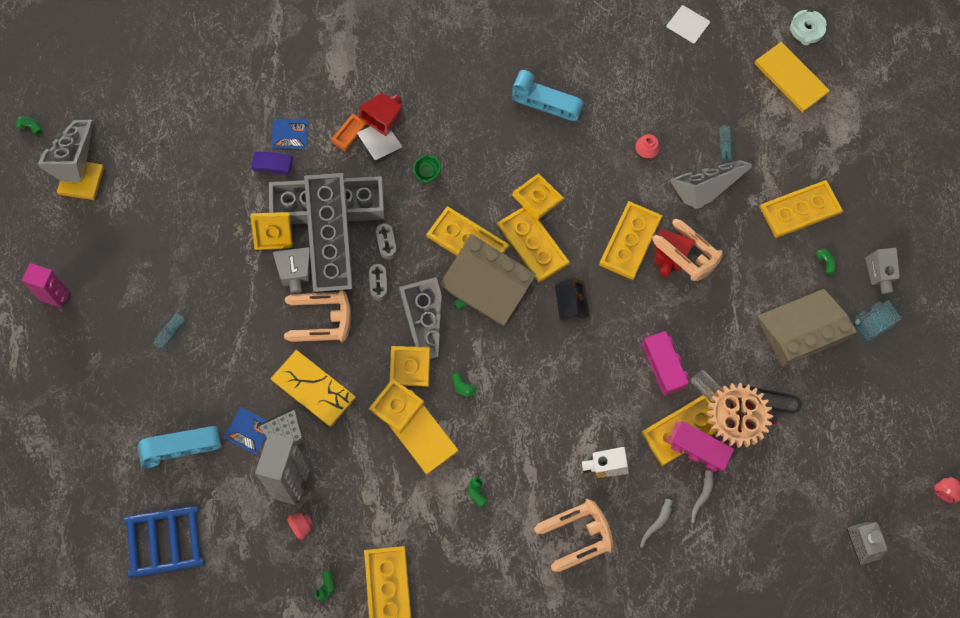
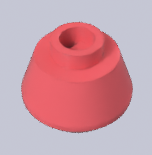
(647, 146)
(948, 490)
(300, 524)

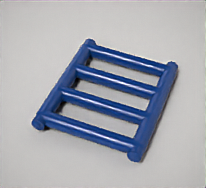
(151, 519)

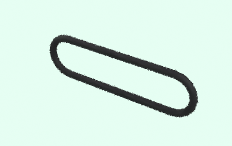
(779, 393)

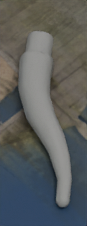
(707, 489)
(663, 517)

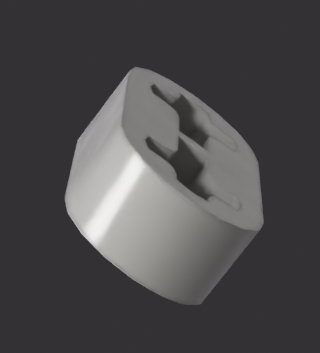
(390, 240)
(382, 282)

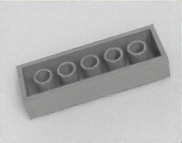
(363, 199)
(328, 232)
(282, 469)

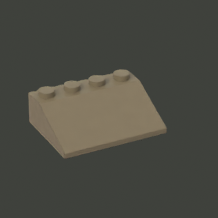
(487, 280)
(806, 327)

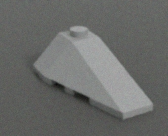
(69, 154)
(706, 186)
(422, 311)

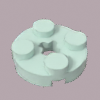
(806, 35)

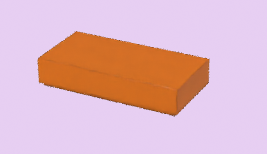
(348, 132)

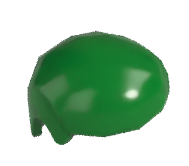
(427, 169)

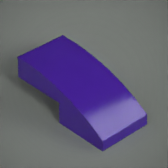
(271, 161)

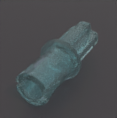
(725, 143)
(168, 331)

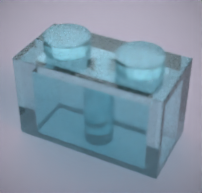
(876, 321)

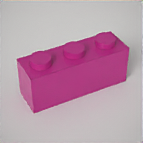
(45, 285)
(665, 363)
(699, 446)

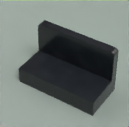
(572, 299)

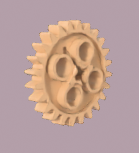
(721, 413)

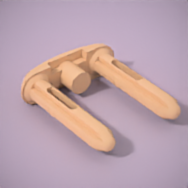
(705, 265)
(342, 316)
(598, 525)

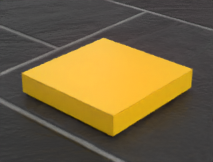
(87, 187)
(537, 196)
(271, 230)
(410, 365)
(396, 405)

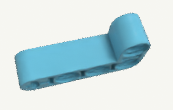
(545, 98)
(178, 444)

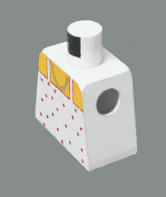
(615, 461)

